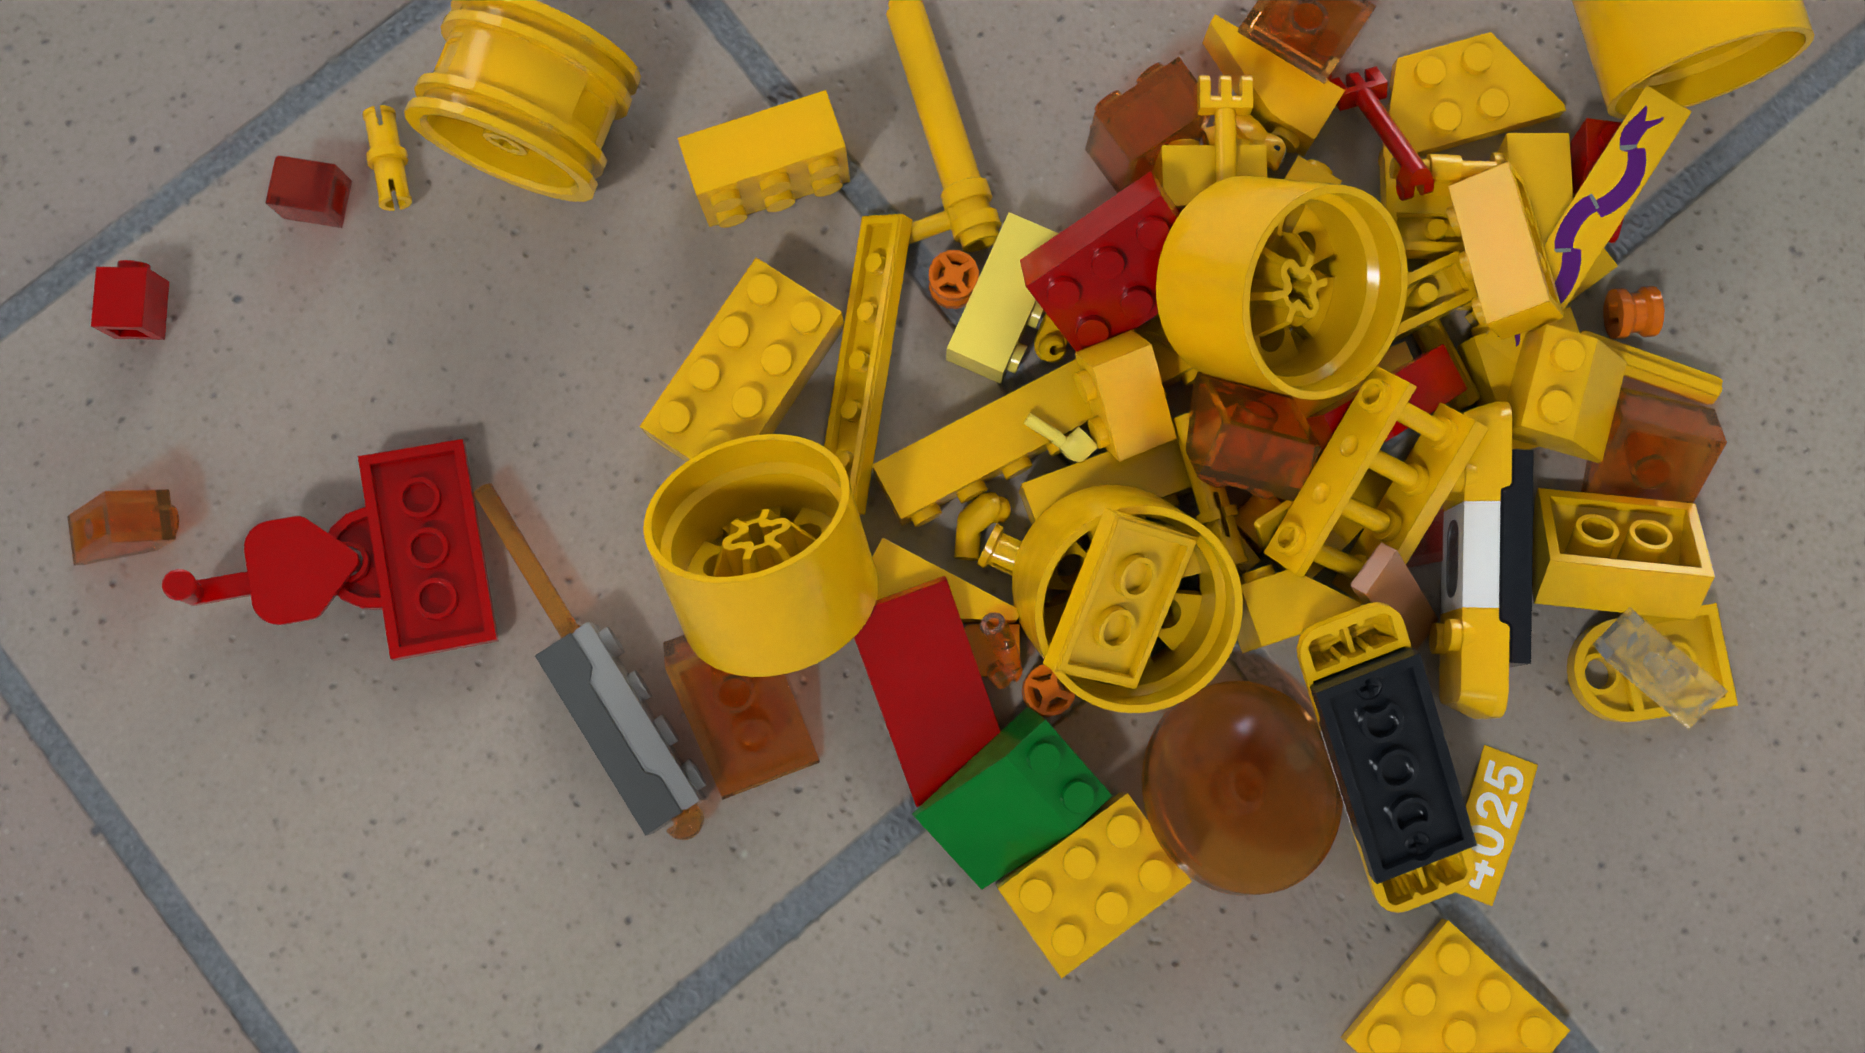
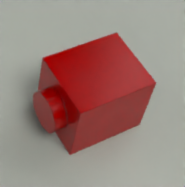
(130, 301)

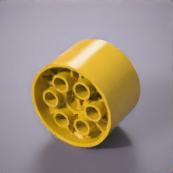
(1688, 46)
(1310, 259)
(762, 554)
(1199, 623)

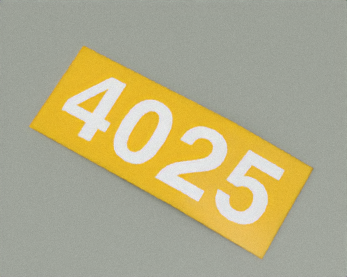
(1496, 814)

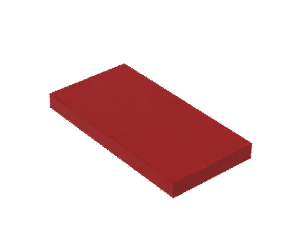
(926, 684)

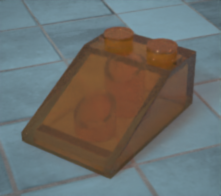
(743, 724)

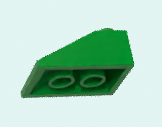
(1012, 800)

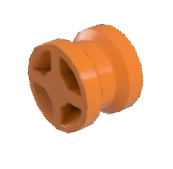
(954, 269)
(1633, 312)
(1049, 690)

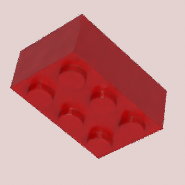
(1104, 267)

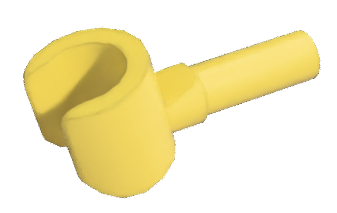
(1076, 446)

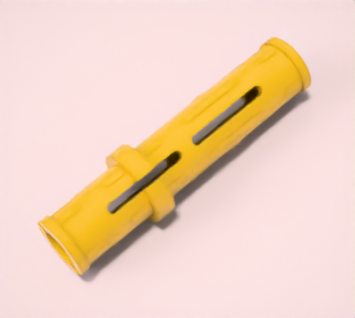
(1211, 501)

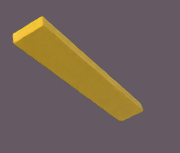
(867, 347)

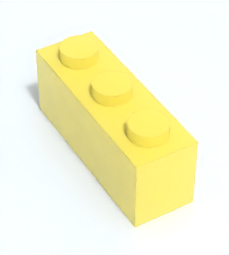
(1000, 305)

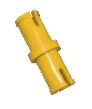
(387, 158)

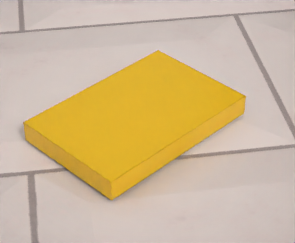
(1120, 599)

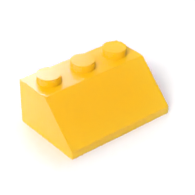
(1619, 554)

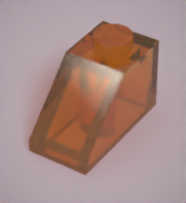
(122, 525)

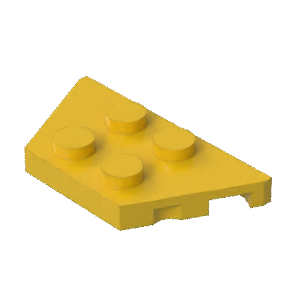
(1465, 95)

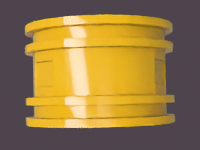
(524, 95)

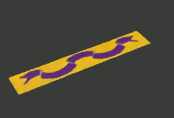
(1605, 198)

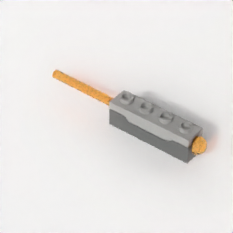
(608, 701)

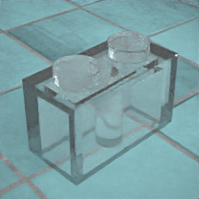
(1659, 668)

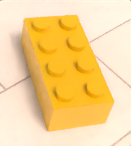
(745, 365)

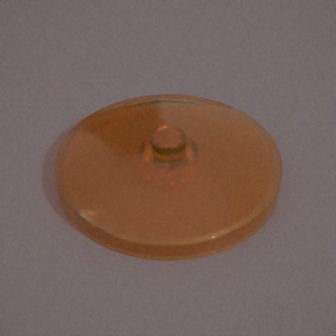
(1241, 789)

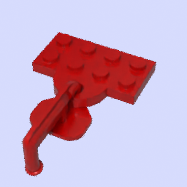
(416, 548)

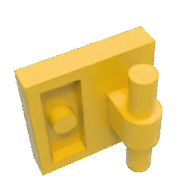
(1424, 217)

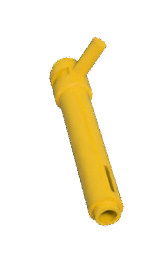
(964, 190)

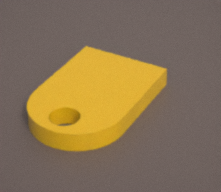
(1622, 700)

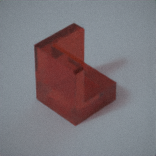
(308, 191)

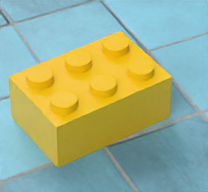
(766, 160)
(1092, 884)

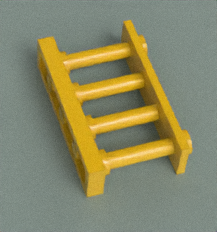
(1411, 500)

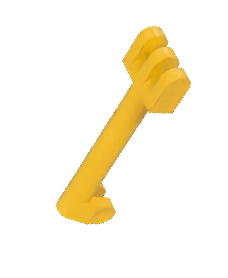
(1225, 109)

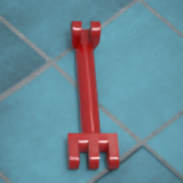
(1367, 97)

